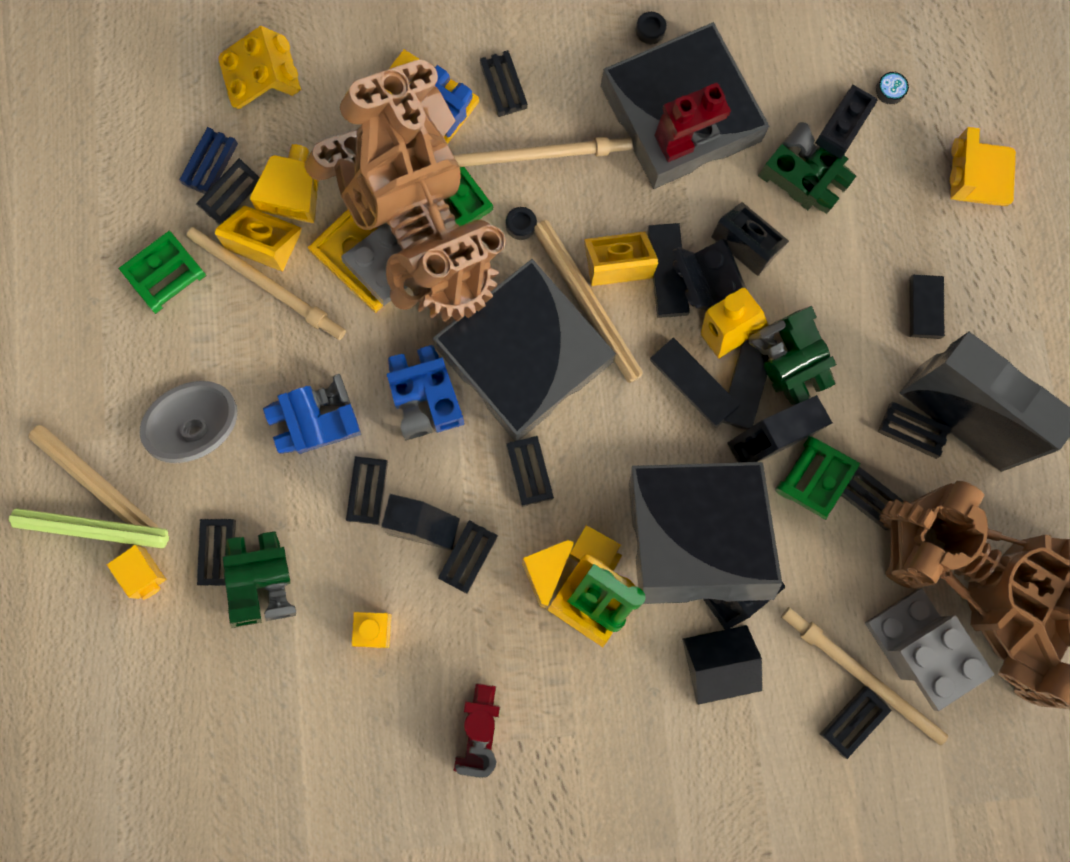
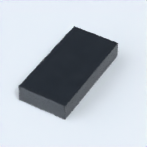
(926, 306)

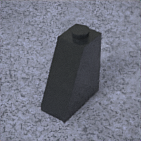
(780, 431)
(419, 522)

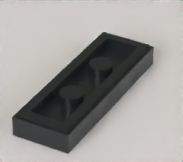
(846, 121)
(668, 285)
(694, 382)
(747, 385)

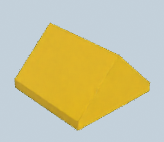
(259, 237)
(620, 258)
(545, 570)

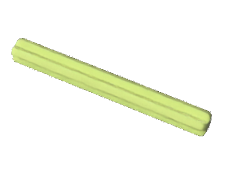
(89, 528)

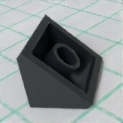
(749, 238)
(723, 664)

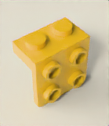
(257, 65)
(982, 170)
(574, 616)

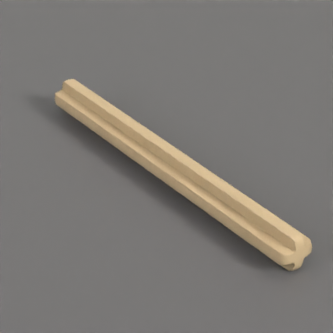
(587, 300)

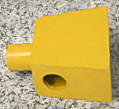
(287, 187)
(734, 320)

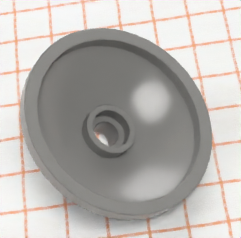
(188, 422)

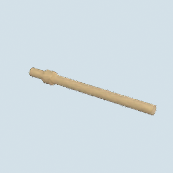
(599, 146)
(314, 316)
(813, 635)

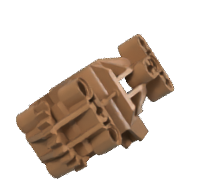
(401, 179)
(1014, 598)

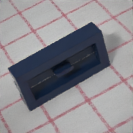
(198, 155)

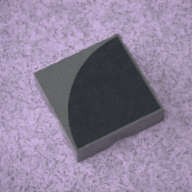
(671, 70)
(524, 350)
(989, 404)
(704, 532)

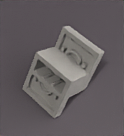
(929, 649)

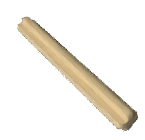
(88, 477)

